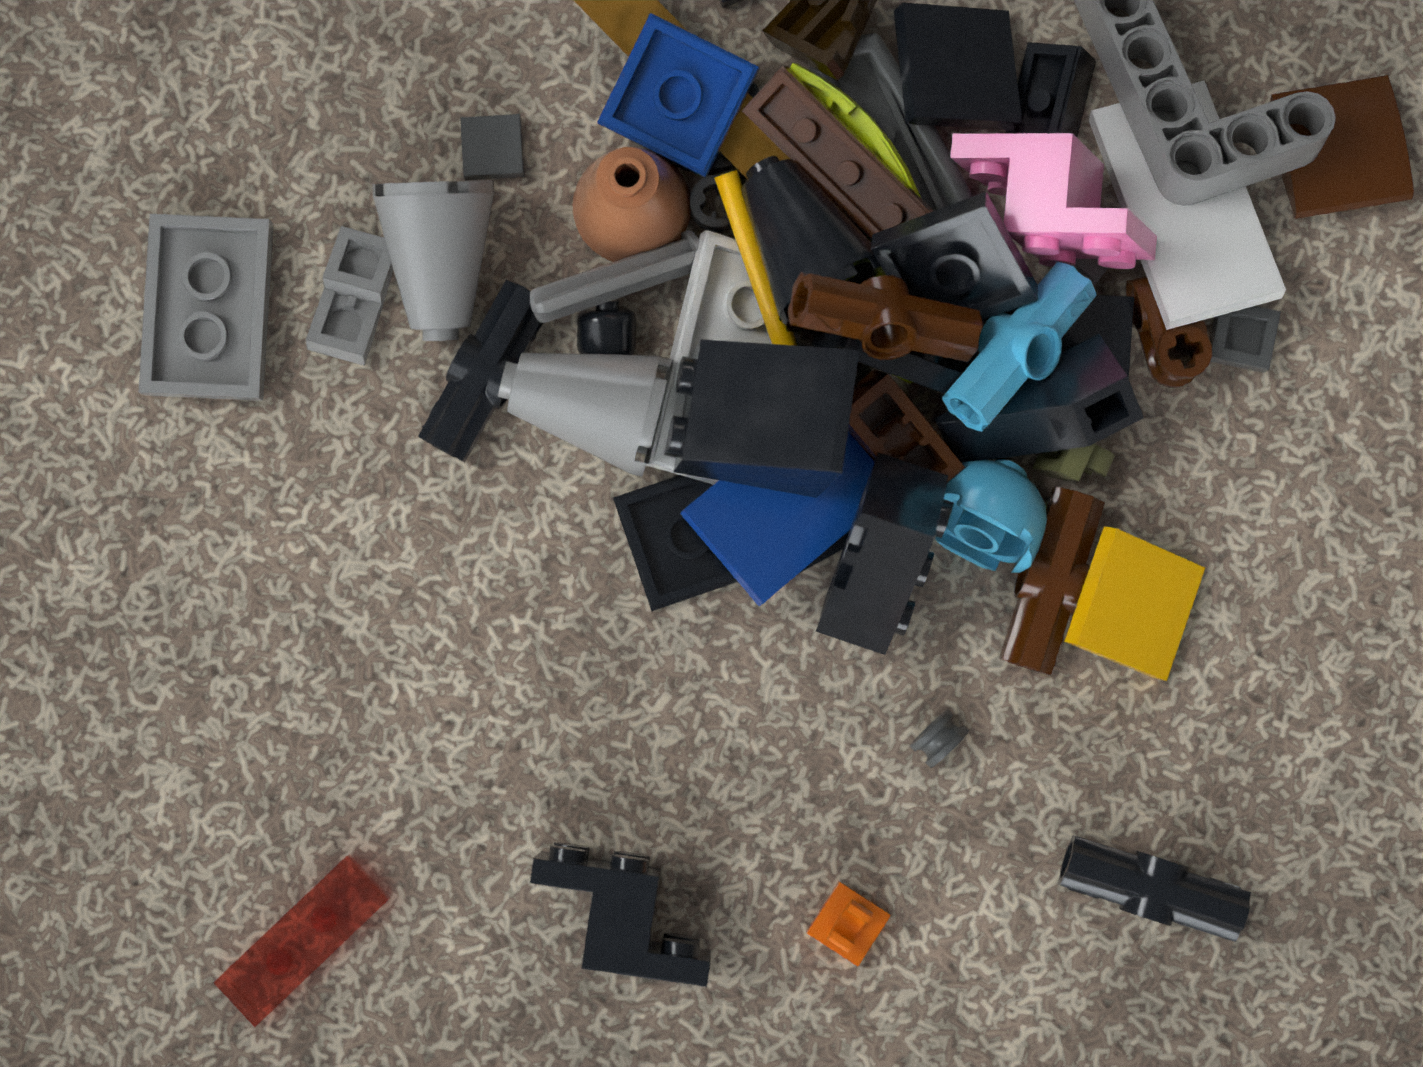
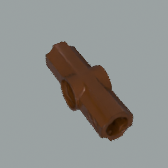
(884, 317)
(1053, 582)

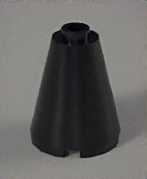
(801, 232)

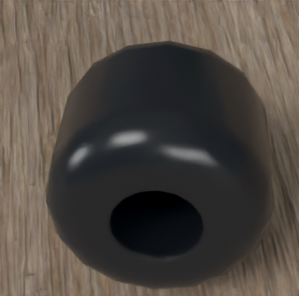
(606, 330)

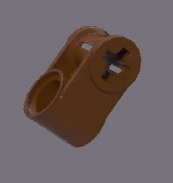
(1158, 341)

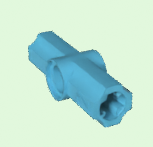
(1019, 347)

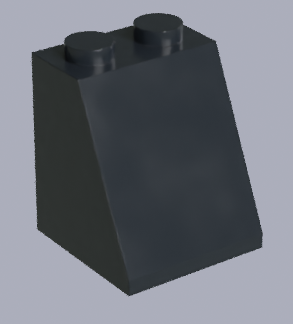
(764, 414)

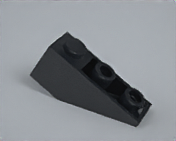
(1069, 409)

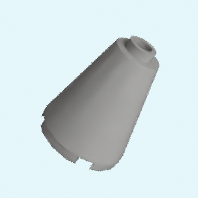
(436, 249)
(590, 401)

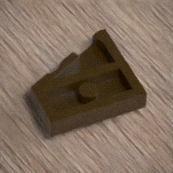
(820, 32)

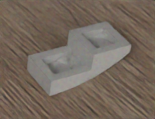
(351, 297)

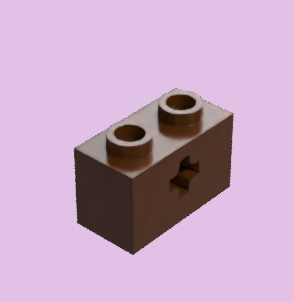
(890, 424)

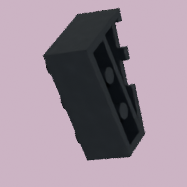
(885, 554)

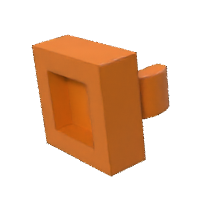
(848, 923)

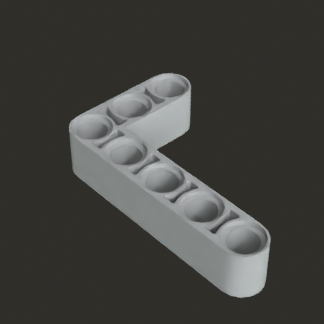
(1192, 136)

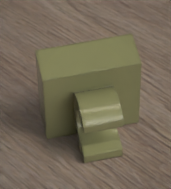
(1071, 463)

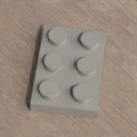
(206, 307)

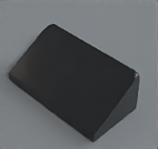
(1053, 88)

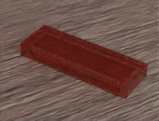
(301, 940)

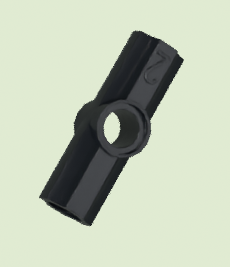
(478, 371)
(1154, 888)

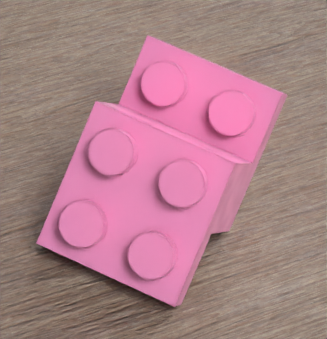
(1054, 198)

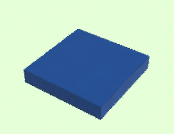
(678, 95)

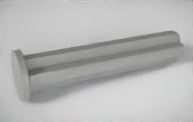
(614, 279)

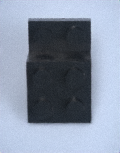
(622, 915)

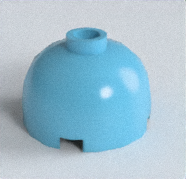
(994, 515)

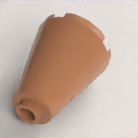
(630, 203)

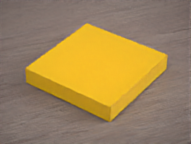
(1134, 603)

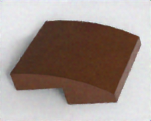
(1363, 157)

